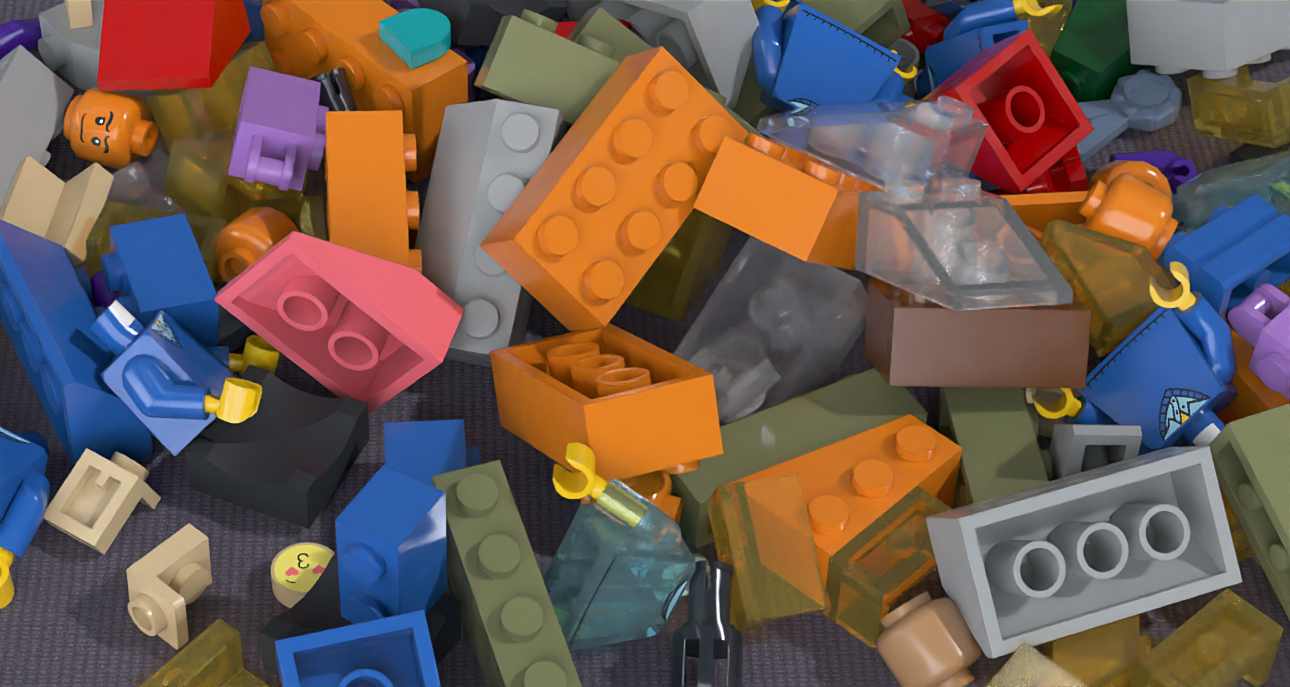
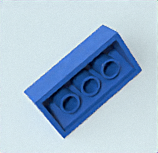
(47, 323)

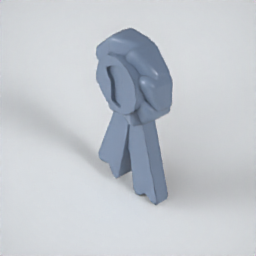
(1137, 102)

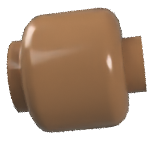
(928, 644)

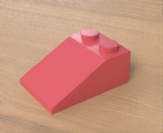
(345, 316)

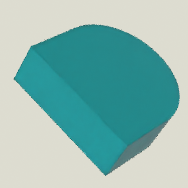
(417, 35)

